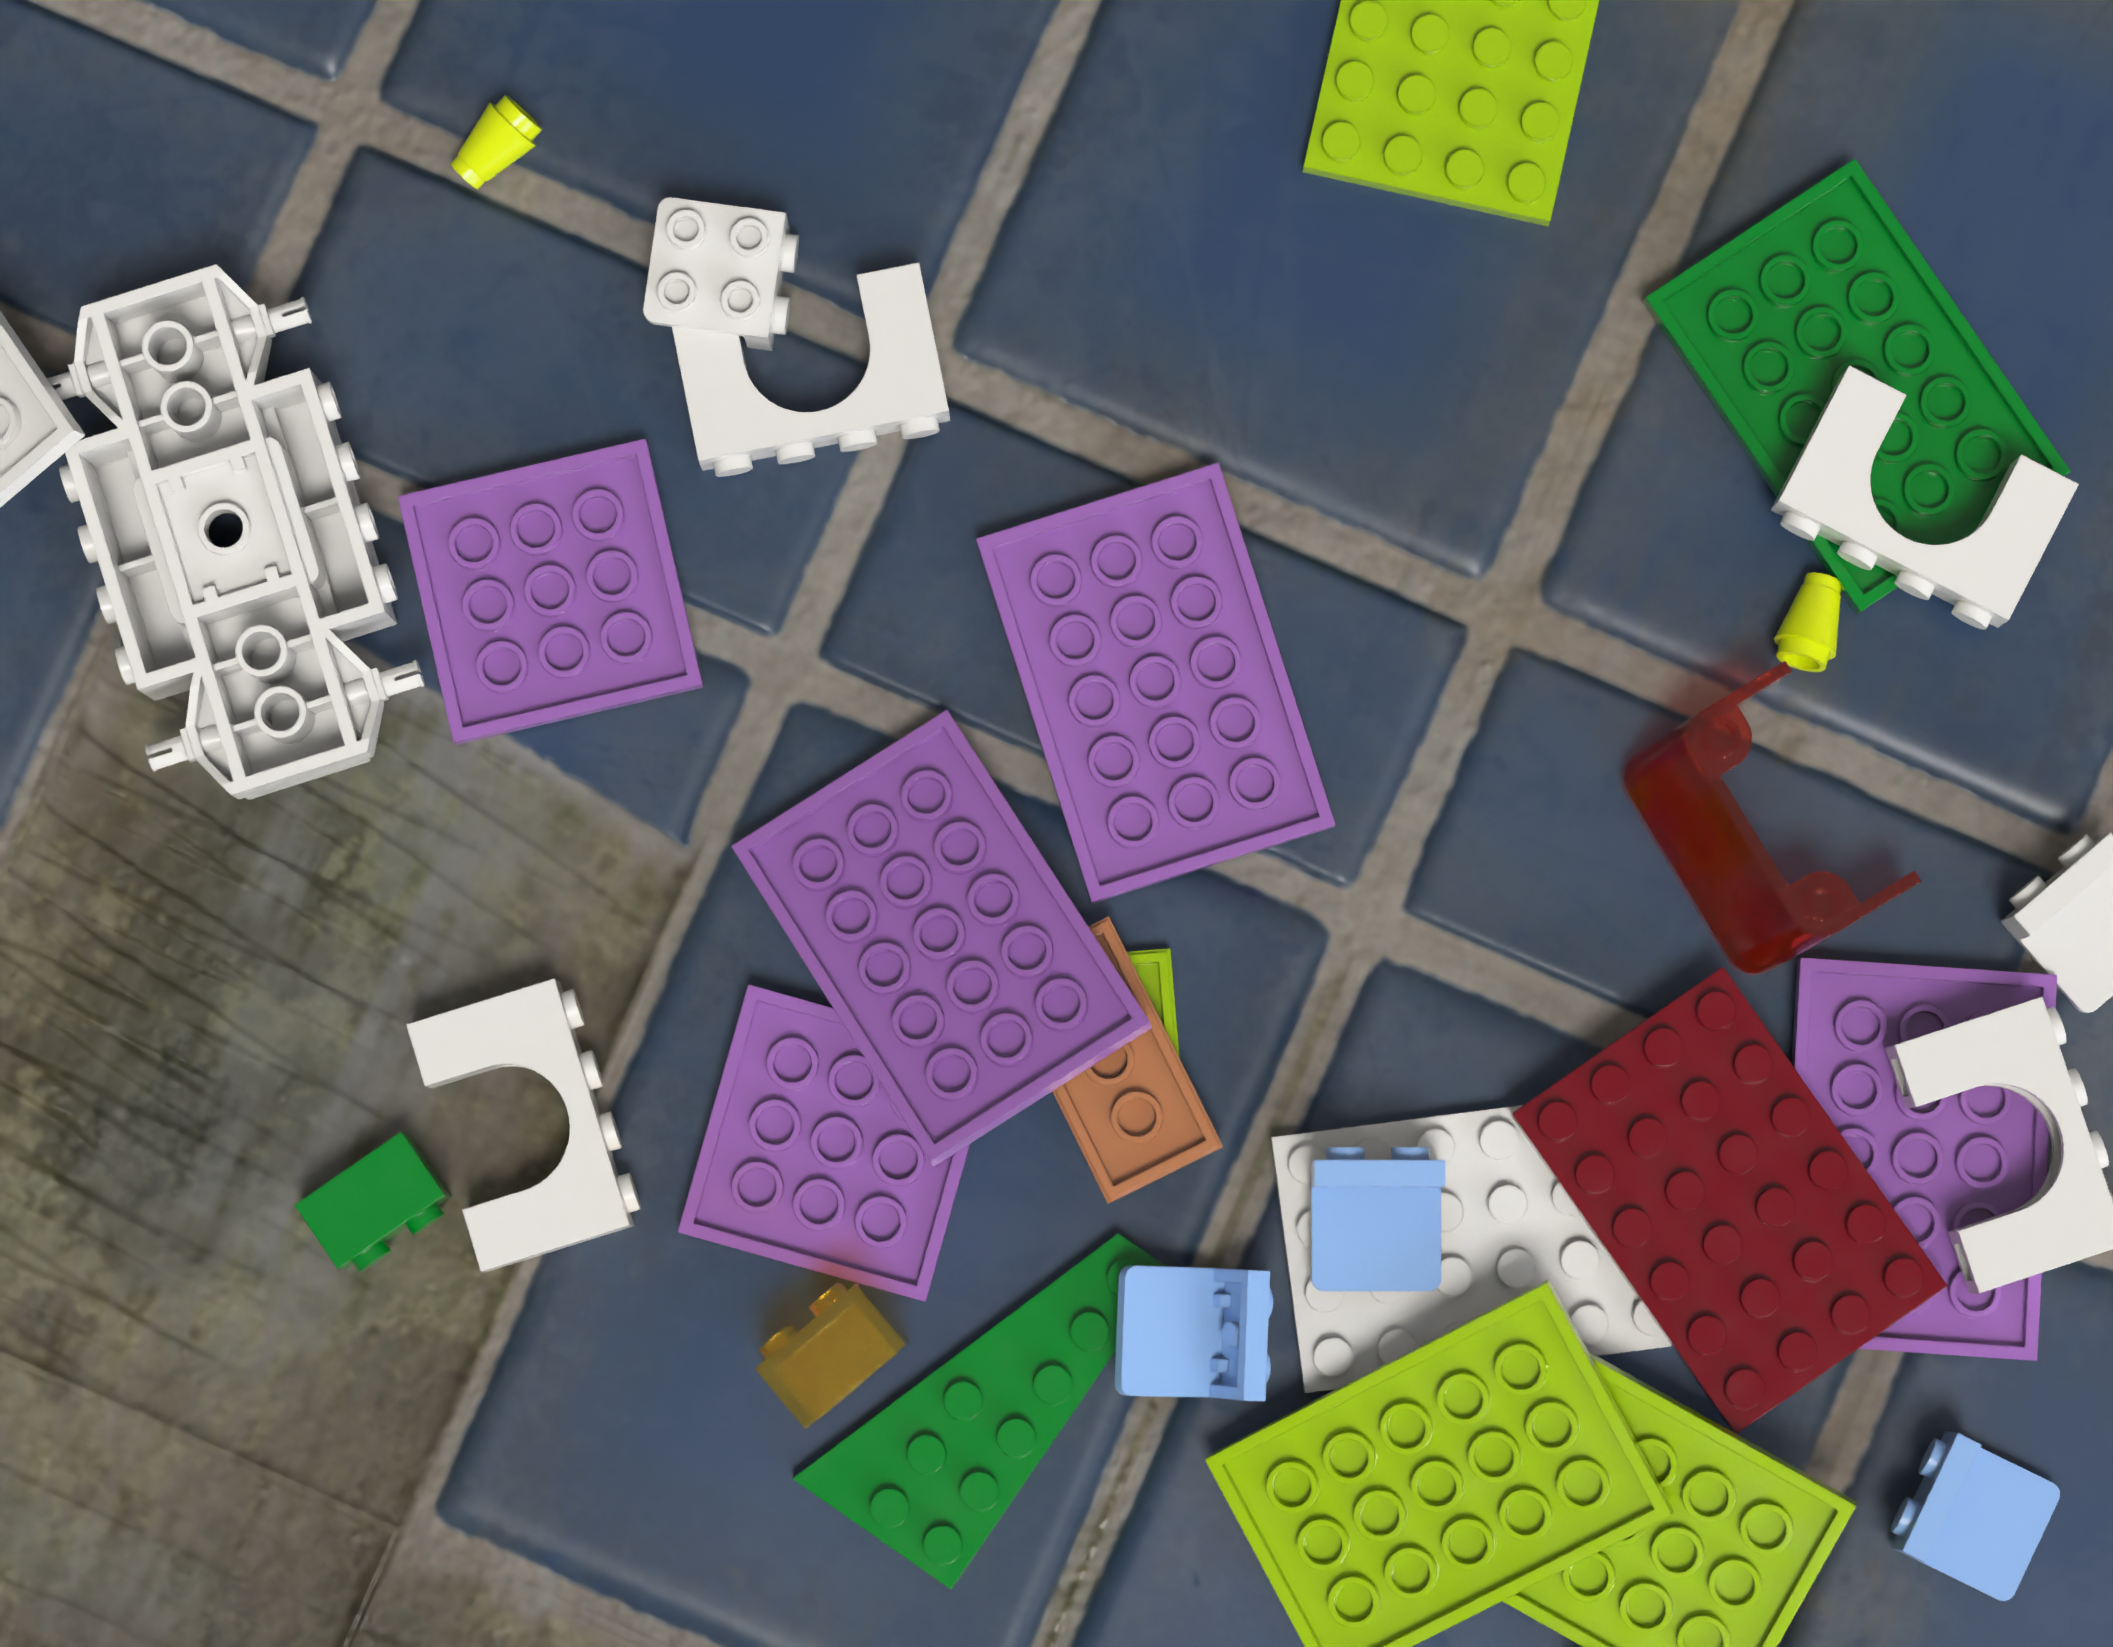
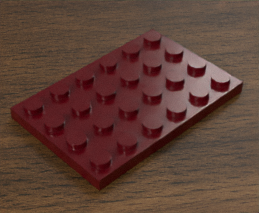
(1728, 1200)

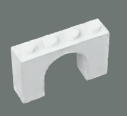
(898, 392)
(1833, 498)
(585, 1191)
(2073, 1207)

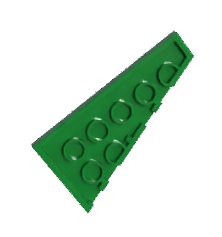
(965, 1439)

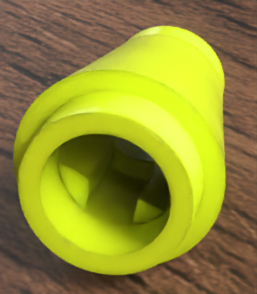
(496, 142)
(1811, 625)

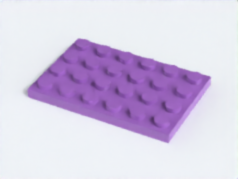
(1155, 683)
(941, 937)
(1933, 1161)

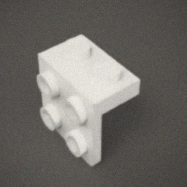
(720, 270)
(2070, 922)

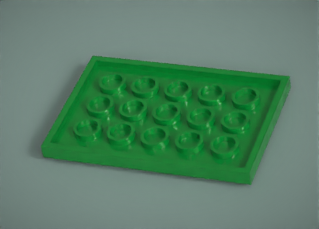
(1841, 286)

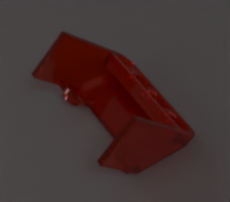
(1717, 853)

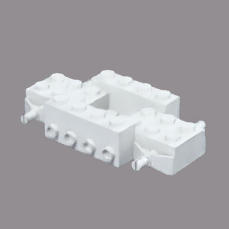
(246, 623)

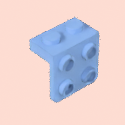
(1376, 1220)
(1193, 1332)
(1974, 1516)

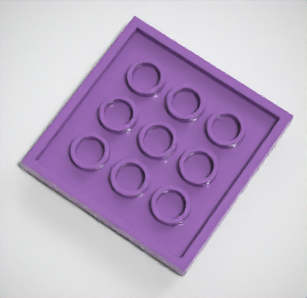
(550, 591)
(815, 1157)

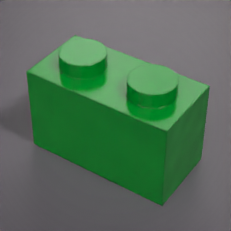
(374, 1202)

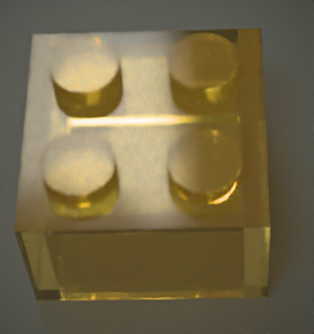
(830, 1354)

